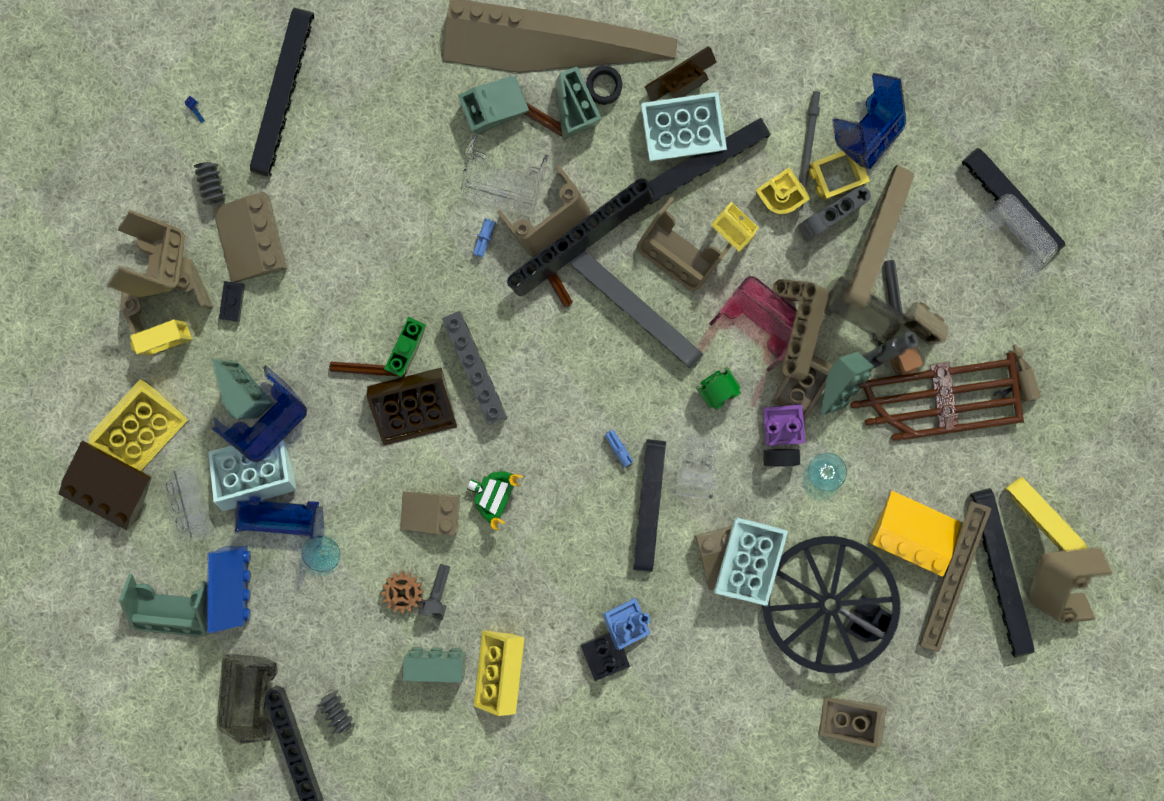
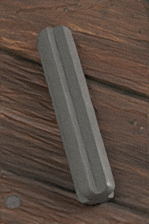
(892, 284)

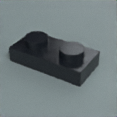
(231, 301)

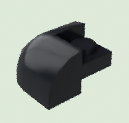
(874, 614)

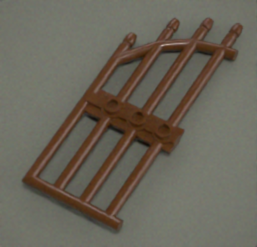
(945, 402)

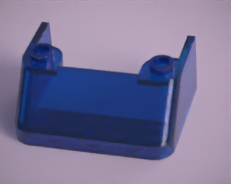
(879, 128)
(271, 428)
(279, 517)

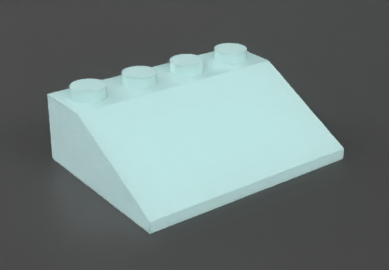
(683, 126)
(238, 477)
(751, 561)

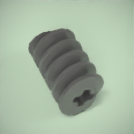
(209, 185)
(336, 713)

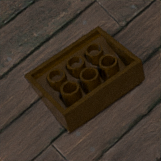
(411, 406)
(105, 486)

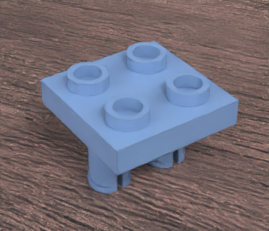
(626, 623)

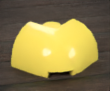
(783, 193)

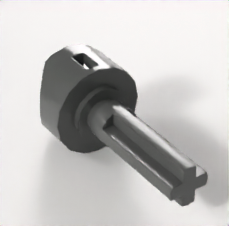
(433, 605)

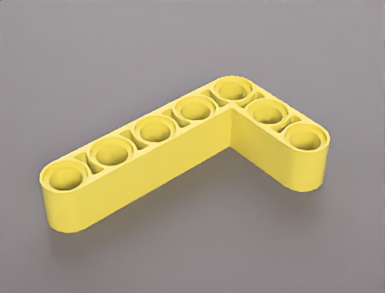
(1044, 516)

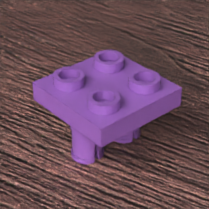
(784, 425)

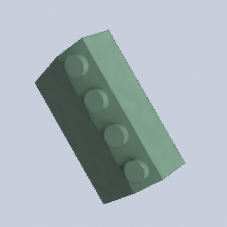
(240, 391)

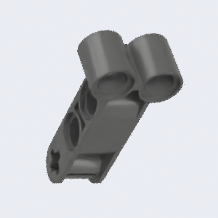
(818, 223)

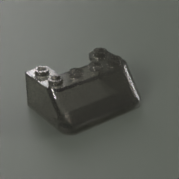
(243, 697)

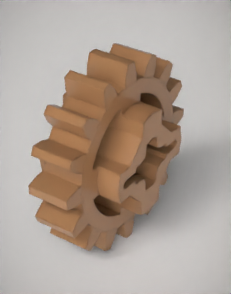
(396, 587)

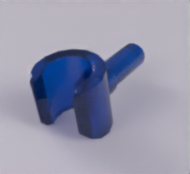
(191, 103)

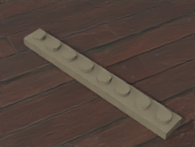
(955, 576)

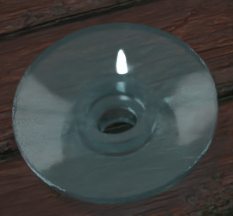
(837, 471)
(318, 561)

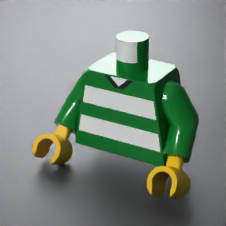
(493, 495)

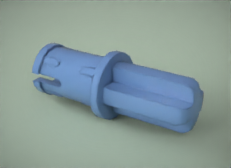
(484, 237)
(618, 448)

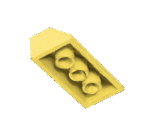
(499, 672)

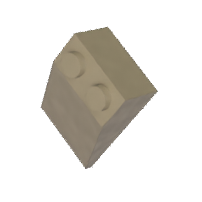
(925, 324)
(806, 390)
(430, 513)
(712, 550)
(853, 721)

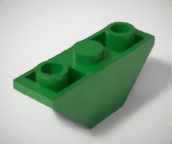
(405, 347)

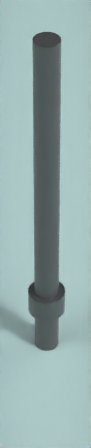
(813, 112)

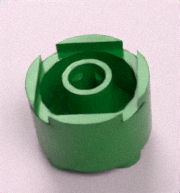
(719, 388)

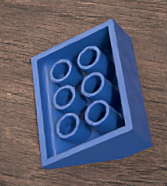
(228, 587)

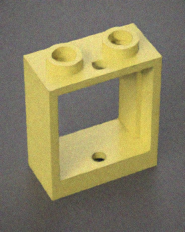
(822, 189)
(733, 229)
(160, 337)

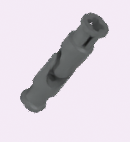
(891, 349)

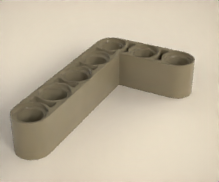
(806, 326)

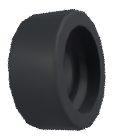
(607, 70)
(781, 457)

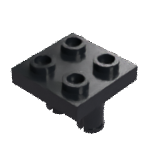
(603, 657)

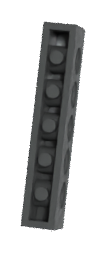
(474, 367)

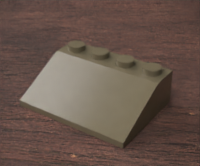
(250, 237)

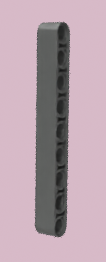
(637, 309)

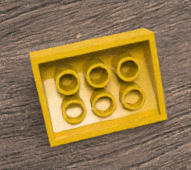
(916, 533)

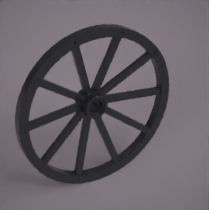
(894, 598)

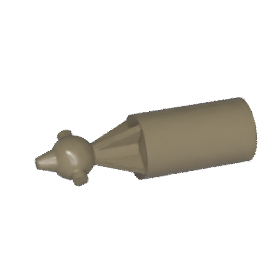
(1026, 378)

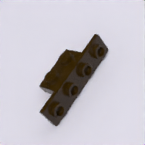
(683, 77)

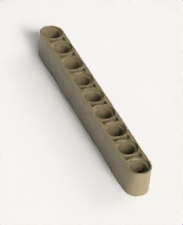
(878, 237)

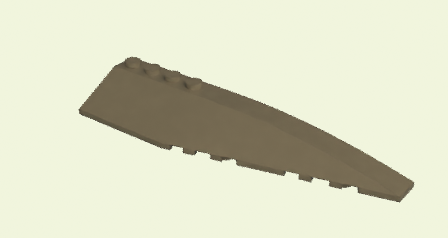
(542, 41)

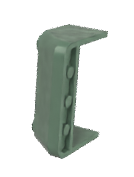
(165, 612)

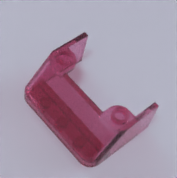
(765, 310)

